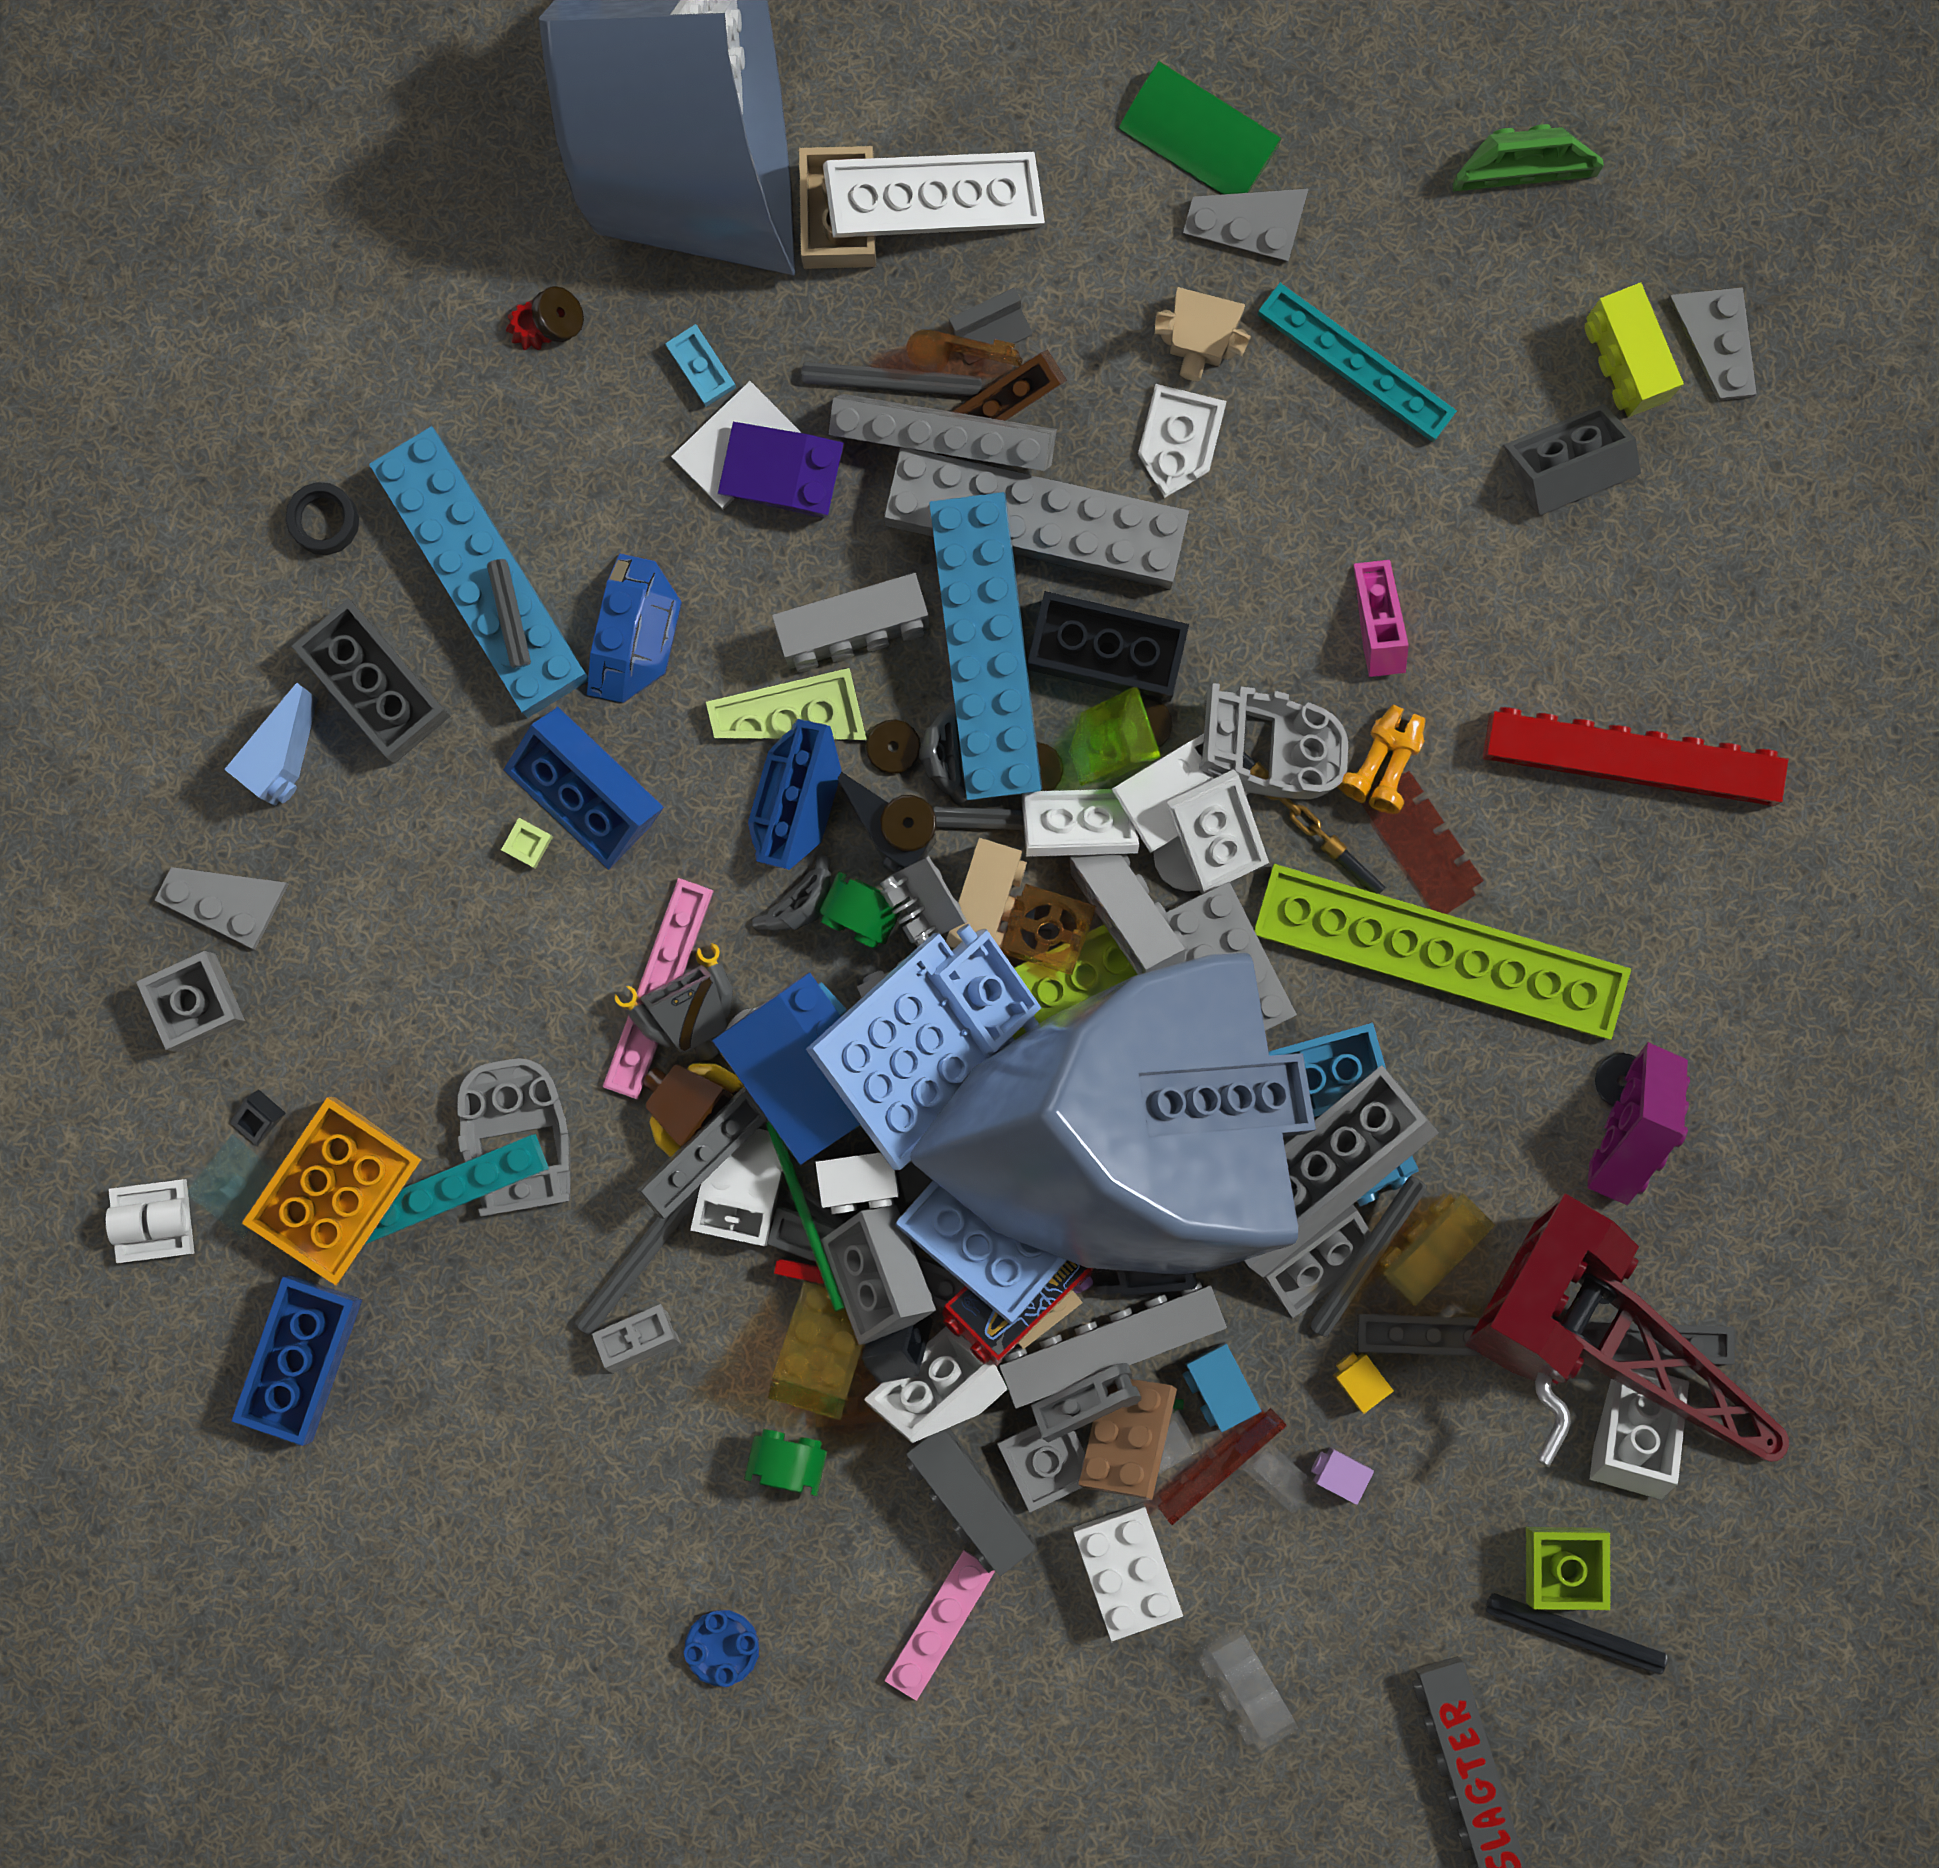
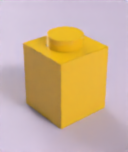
(1361, 1381)

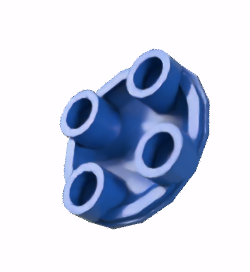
(721, 1648)

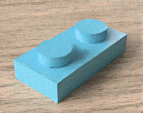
(700, 365)

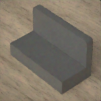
(990, 320)

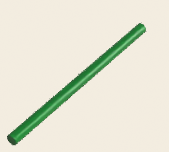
(806, 1219)

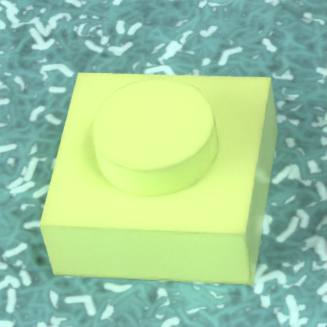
(527, 843)

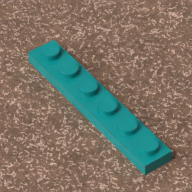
(1356, 362)
(462, 1185)

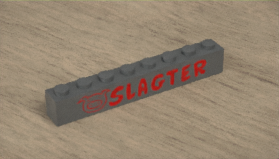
(1468, 1764)

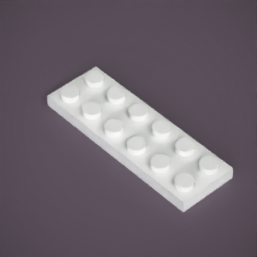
(933, 194)

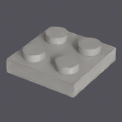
(1043, 1468)

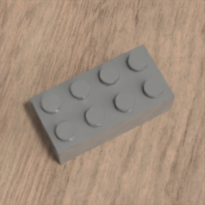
(852, 622)
(1220, 926)

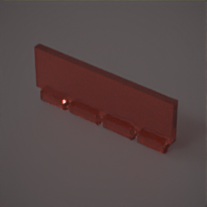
(1422, 853)
(1210, 1473)

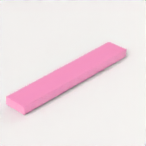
(664, 965)

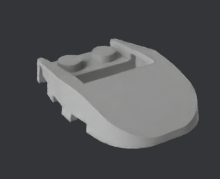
(1305, 750)
(507, 1100)

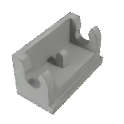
(635, 1339)

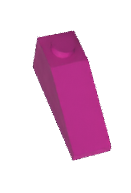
(1380, 619)

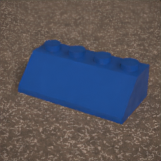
(582, 787)

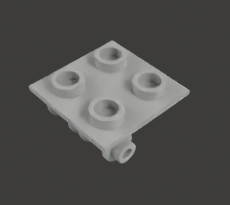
(925, 900)

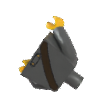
(686, 1009)

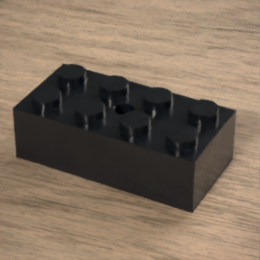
(1144, 646)

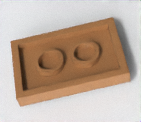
(1129, 1443)

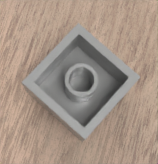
(190, 1001)

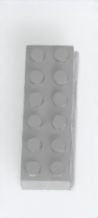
(1348, 1155)

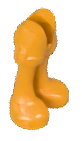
(1386, 738)

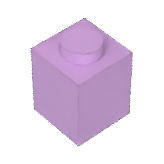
(1341, 1475)

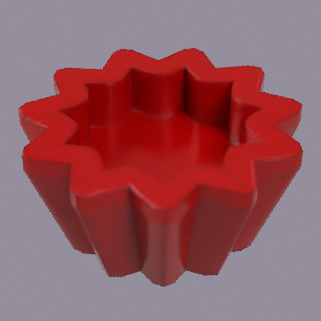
(524, 327)

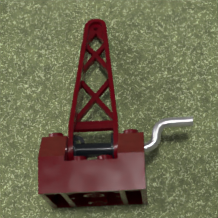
(1519, 1334)

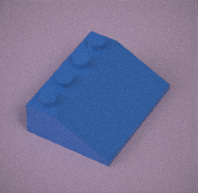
(779, 1073)

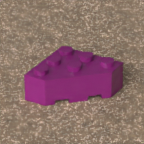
(1642, 1125)

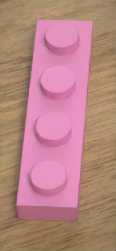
(939, 1626)

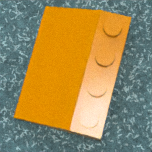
(332, 1190)

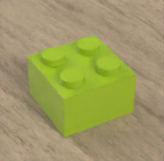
(1568, 1568)

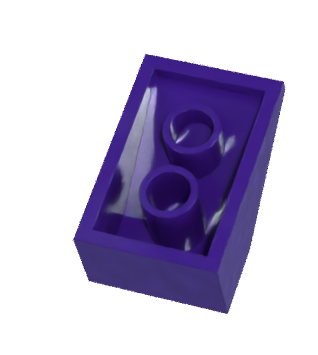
(780, 469)

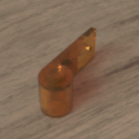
(931, 350)

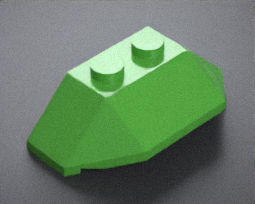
(1527, 158)

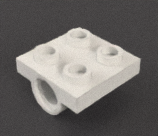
(150, 1221)

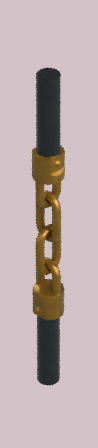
(1332, 844)

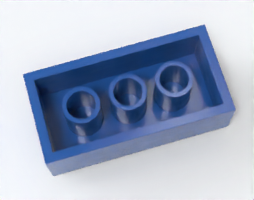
(297, 1360)

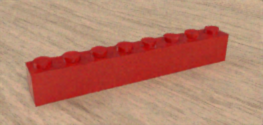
(1635, 758)

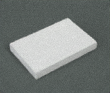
(706, 450)
(1076, 823)
(1218, 831)

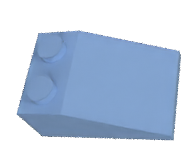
(276, 751)

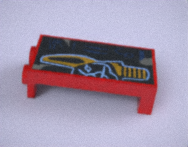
(989, 1332)

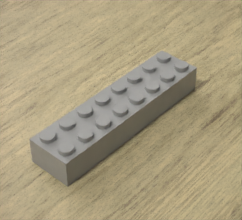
(1047, 517)

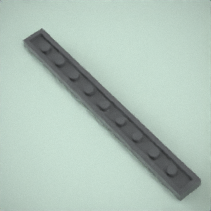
(1451, 1334)

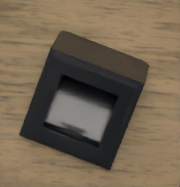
(257, 1117)

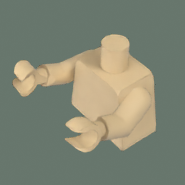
(1202, 331)

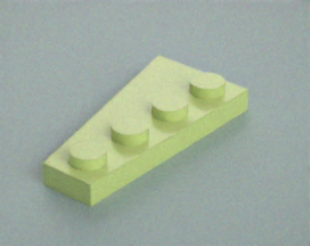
(774, 709)

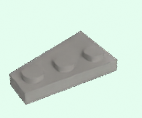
(1249, 221)
(1720, 337)
(223, 902)

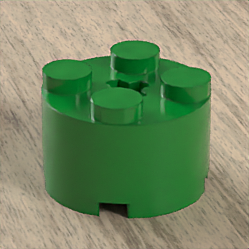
(859, 909)
(786, 1463)

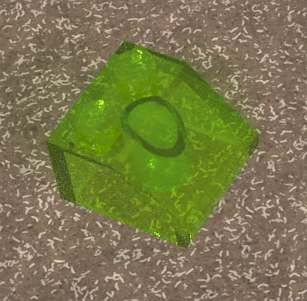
(1113, 739)

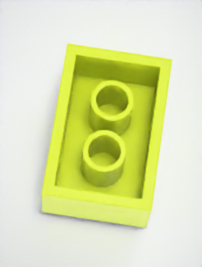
(1633, 350)

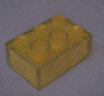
(1433, 1246)
(816, 1356)

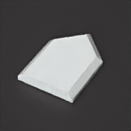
(1179, 437)

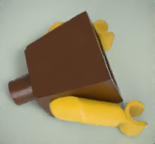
(686, 1101)

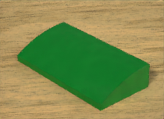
(1199, 132)

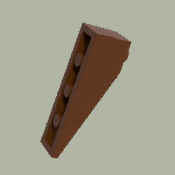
(1016, 390)

